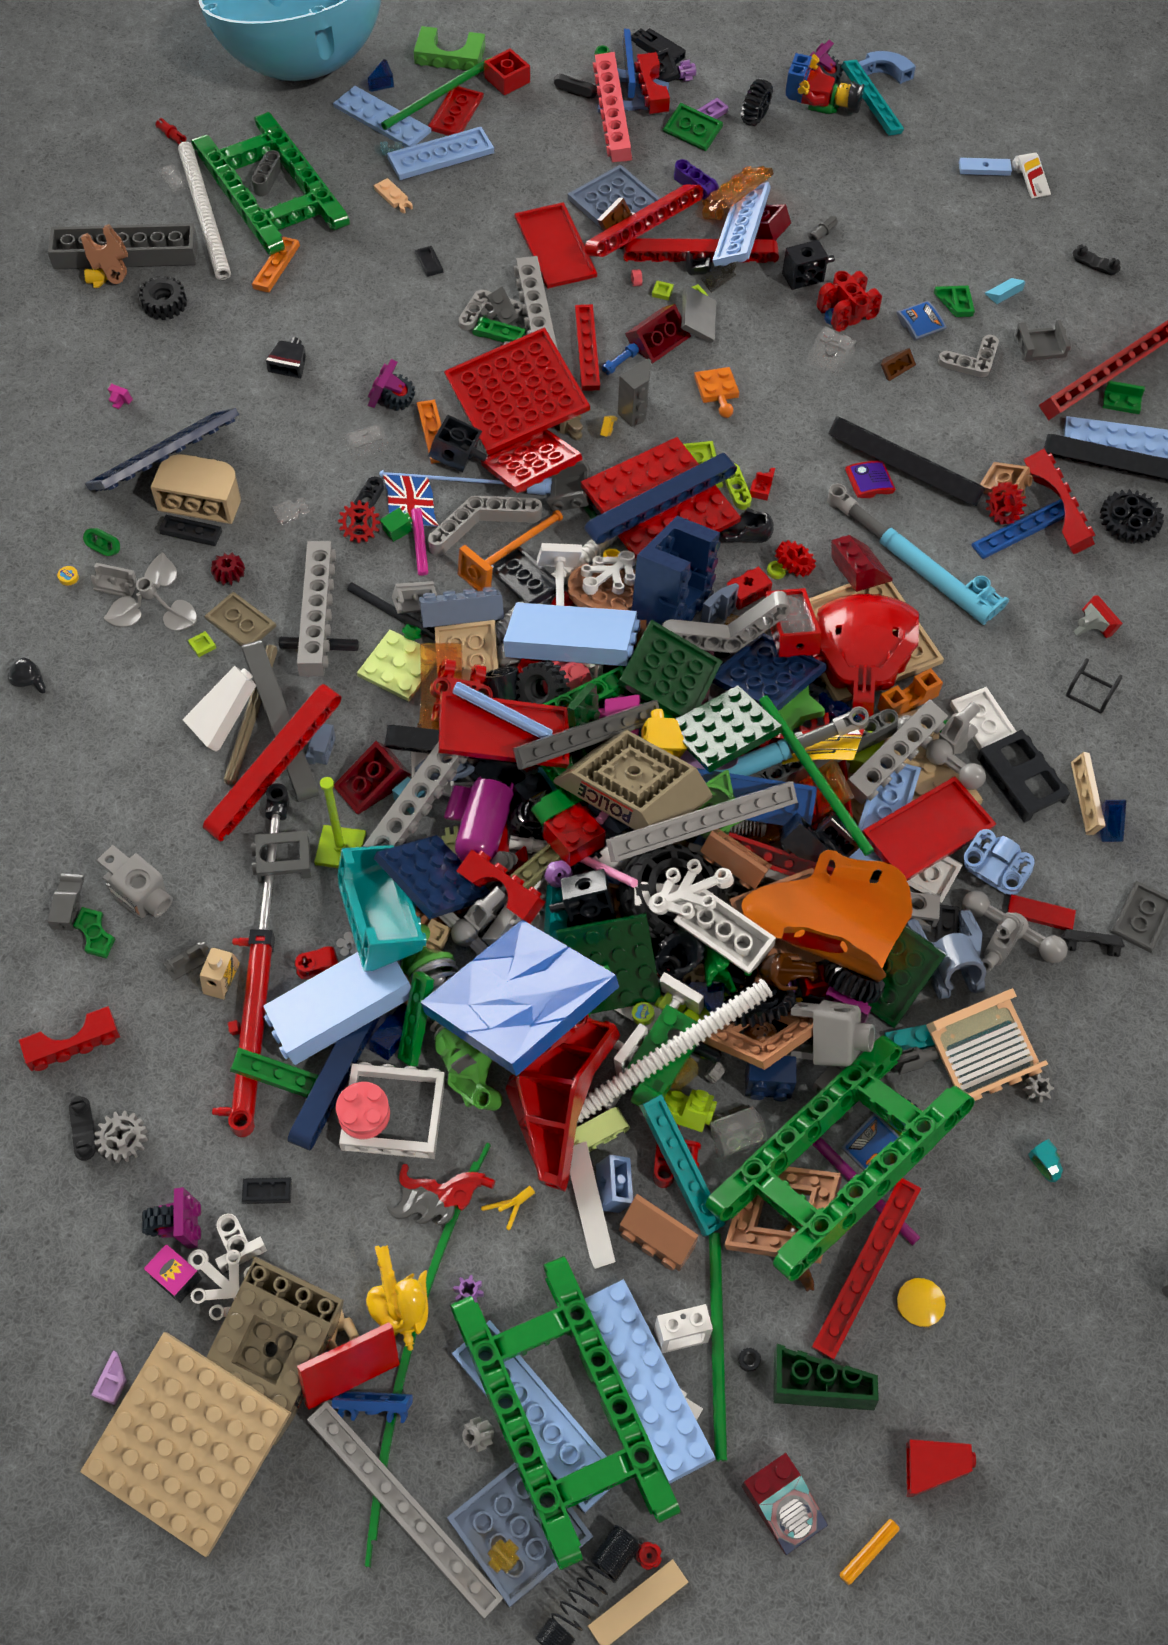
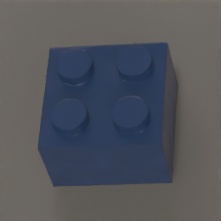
(775, 1081)

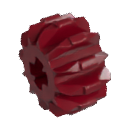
(227, 568)

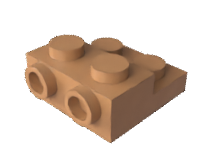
(1007, 473)

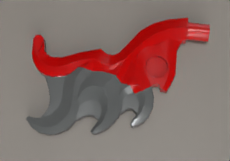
(436, 1199)

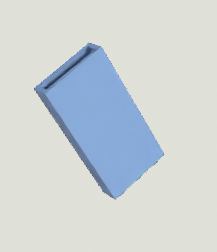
(571, 634)
(333, 1006)

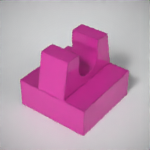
(119, 396)

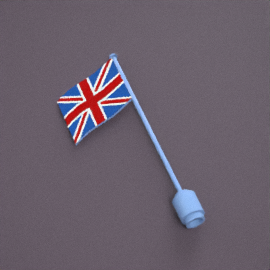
(414, 491)

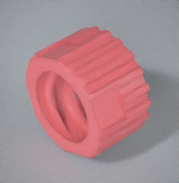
(636, 277)

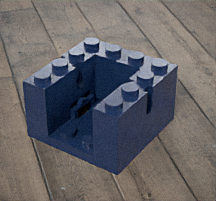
(676, 572)

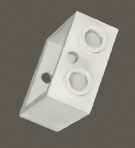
(678, 1333)

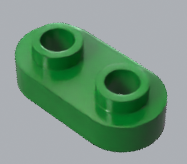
(103, 542)

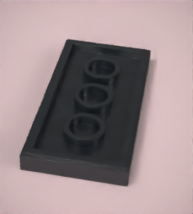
(524, 578)

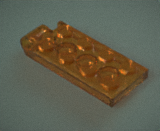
(734, 191)

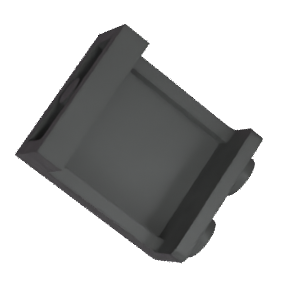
(1042, 343)
(566, 488)

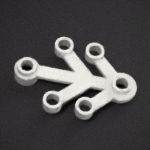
(625, 560)
(688, 891)
(229, 1287)

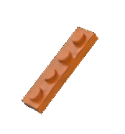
(275, 266)
(430, 422)

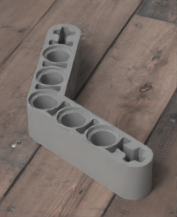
(482, 509)
(739, 632)

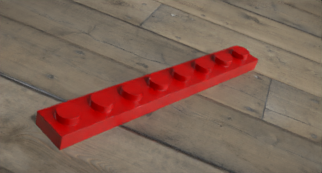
(866, 1269)

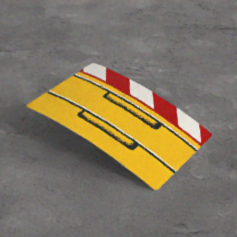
(833, 748)

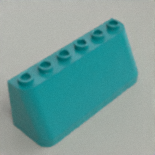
(377, 910)

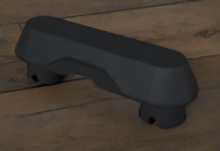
(575, 86)
(1105, 265)
(1113, 942)
(82, 1128)

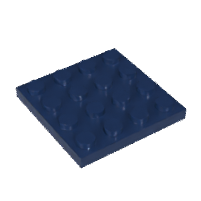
(763, 672)
(429, 876)

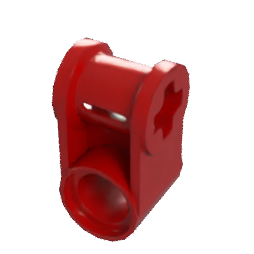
(317, 962)

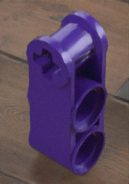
(688, 174)

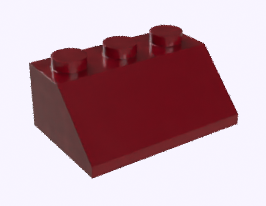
(658, 333)
(858, 563)

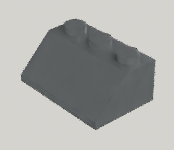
(634, 393)

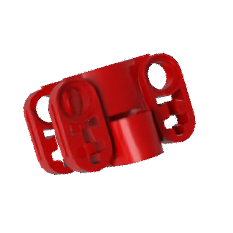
(849, 299)
(447, 681)

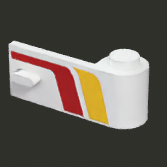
(1033, 174)

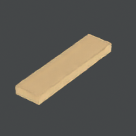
(1088, 794)
(638, 1604)

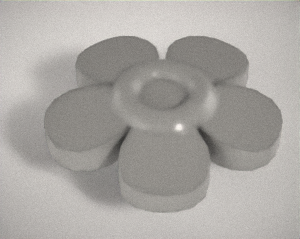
(347, 944)

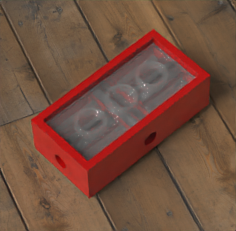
(799, 630)

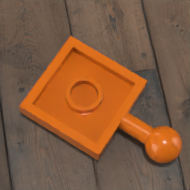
(718, 386)

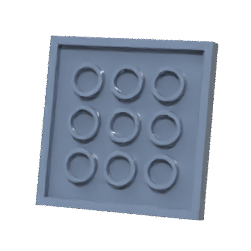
(604, 190)
(506, 1513)

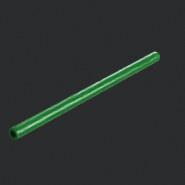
(419, 104)
(818, 778)
(717, 1341)

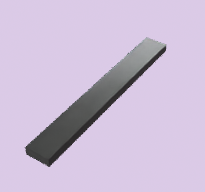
(583, 735)

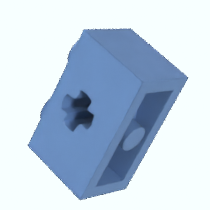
(614, 1183)

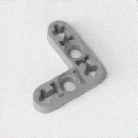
(476, 303)
(973, 363)

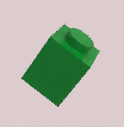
(396, 524)

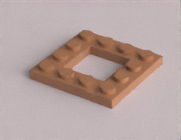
(766, 1053)
(743, 1230)

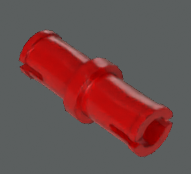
(170, 131)

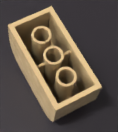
(197, 488)

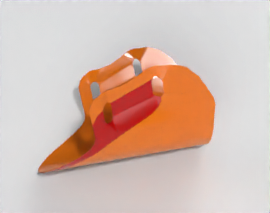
(837, 914)

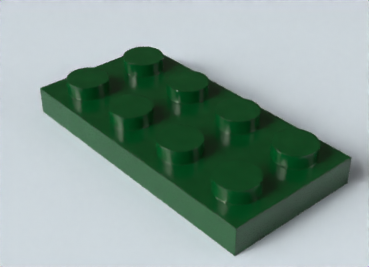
(583, 710)

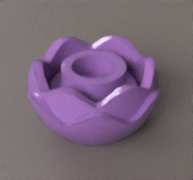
(555, 868)

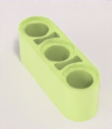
(601, 1128)

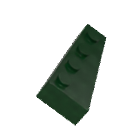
(820, 1383)

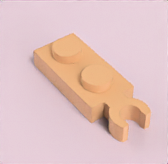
(393, 195)

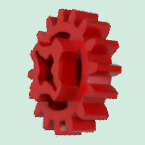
(1008, 502)
(353, 516)
(795, 558)

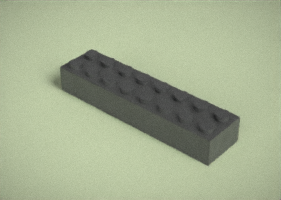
(144, 243)

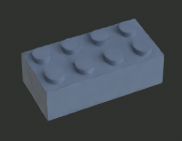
(461, 607)

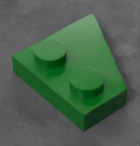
(956, 299)

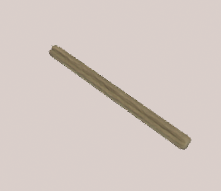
(246, 728)

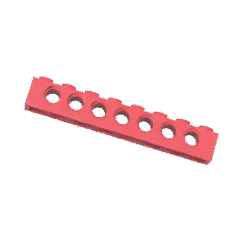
(613, 107)

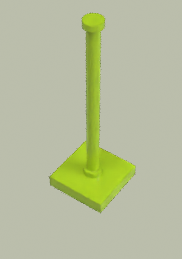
(335, 837)

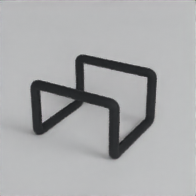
(1081, 671)

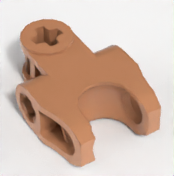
(107, 256)

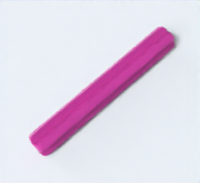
(419, 539)

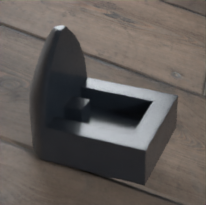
(698, 265)

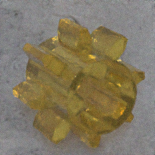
(503, 1556)

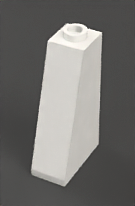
(220, 708)

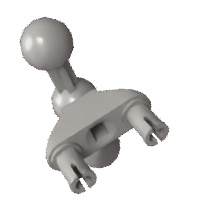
(954, 741)
(1009, 930)
(465, 931)

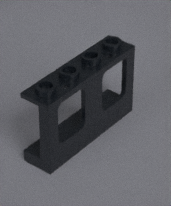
(1012, 778)

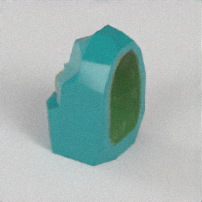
(1047, 1160)

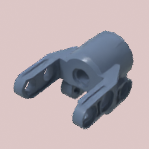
(962, 953)

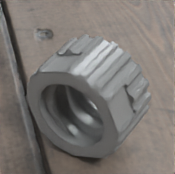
(715, 1072)

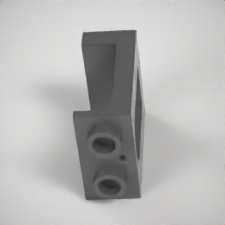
(264, 868)

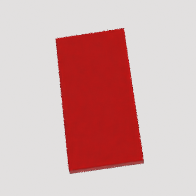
(557, 245)
(480, 734)
(928, 828)

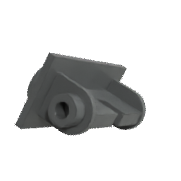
(187, 960)

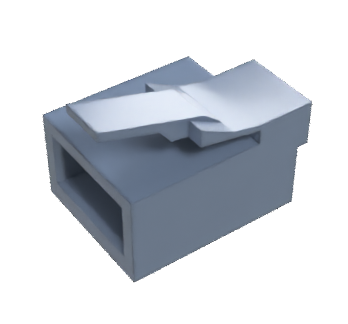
(321, 745)

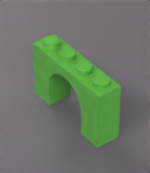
(429, 54)

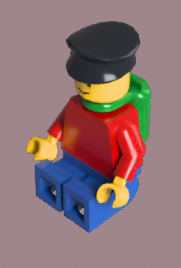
(818, 89)

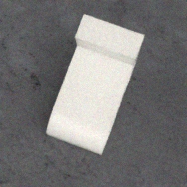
(234, 1238)

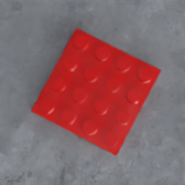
(531, 460)

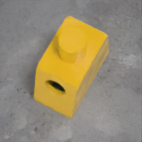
(664, 733)

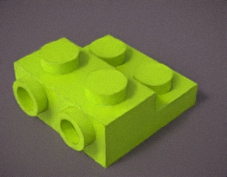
(691, 1110)

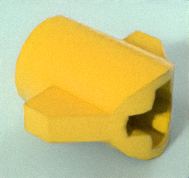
(95, 277)

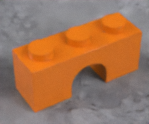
(923, 687)

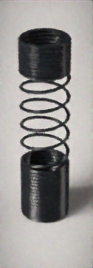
(613, 1557)

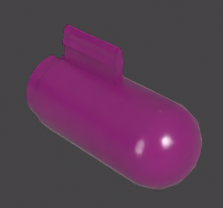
(482, 815)

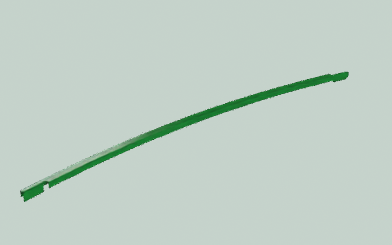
(404, 1363)

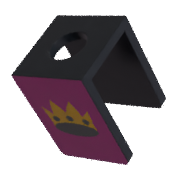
(173, 1273)

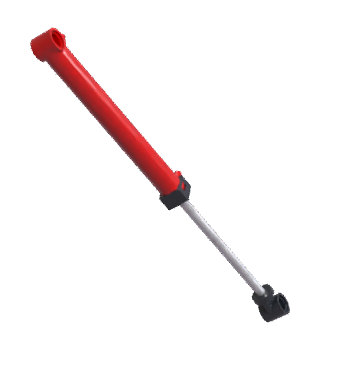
(261, 947)

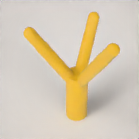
(516, 1201)

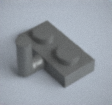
(502, 307)

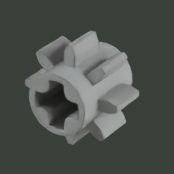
(1033, 1084)
(478, 1434)

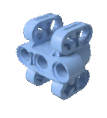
(998, 861)

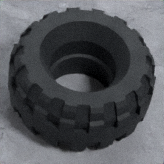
(647, 868)

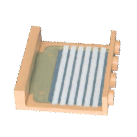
(985, 1046)

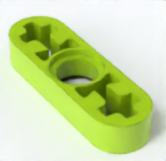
(735, 493)

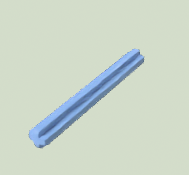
(501, 710)

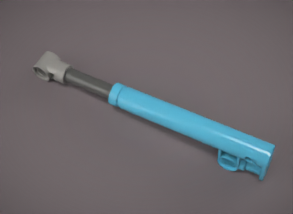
(975, 598)
(779, 751)

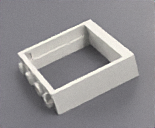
(393, 1146)

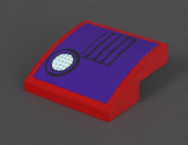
(870, 479)

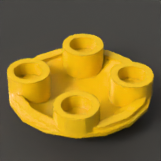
(921, 1302)

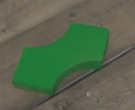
(97, 940)

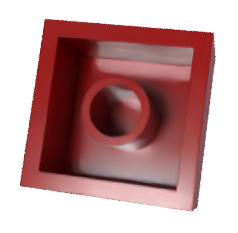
(507, 71)
(574, 834)

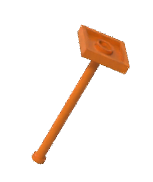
(479, 571)

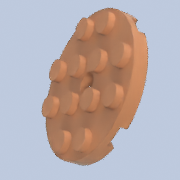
(601, 599)

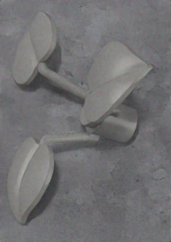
(160, 572)

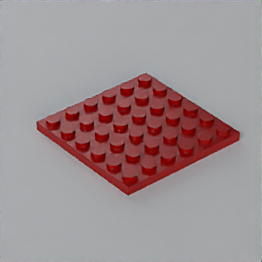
(517, 390)
(647, 471)

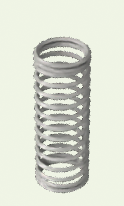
(757, 825)

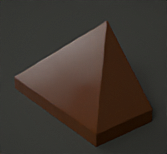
(897, 363)

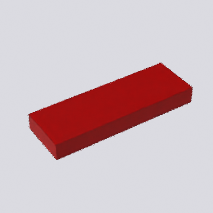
(1042, 912)

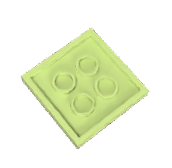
(394, 666)

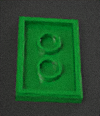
(693, 126)

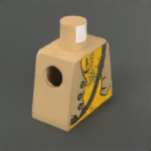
(220, 969)

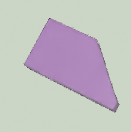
(111, 1381)

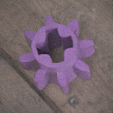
(686, 70)
(471, 1285)

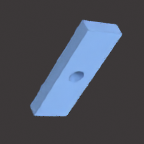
(985, 166)

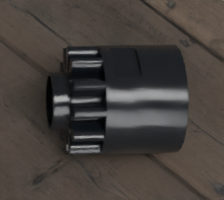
(503, 682)

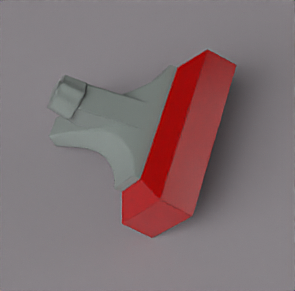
(1098, 617)

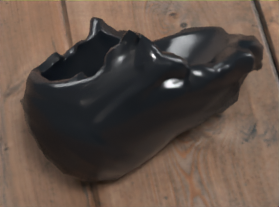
(753, 527)
(679, 954)

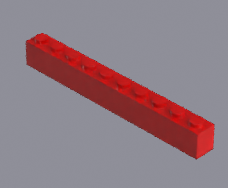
(1105, 371)

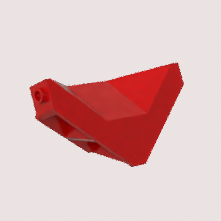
(552, 1094)

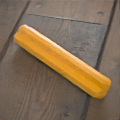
(869, 1552)

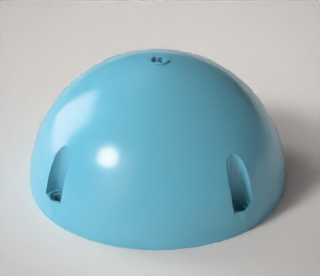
(292, 36)

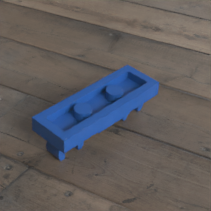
(373, 1404)

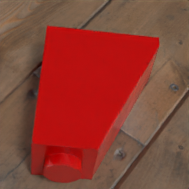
(935, 1464)

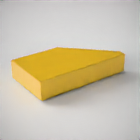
(607, 426)

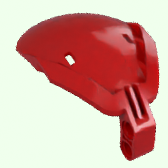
(866, 649)

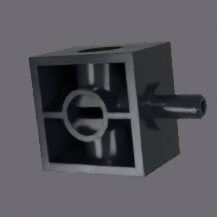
(805, 264)
(456, 444)
(586, 898)

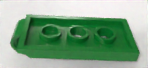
(661, 1082)

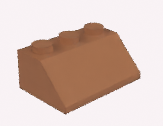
(735, 857)
(658, 1233)

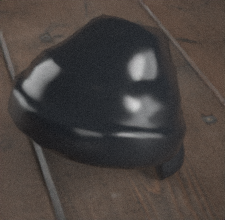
(26, 673)

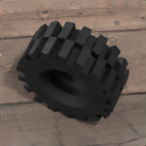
(159, 289)
(533, 675)

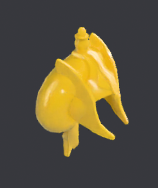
(399, 1303)

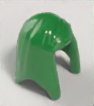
(716, 969)

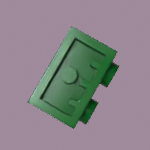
(1123, 397)

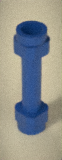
(630, 350)

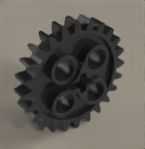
(1139, 526)
(768, 1010)

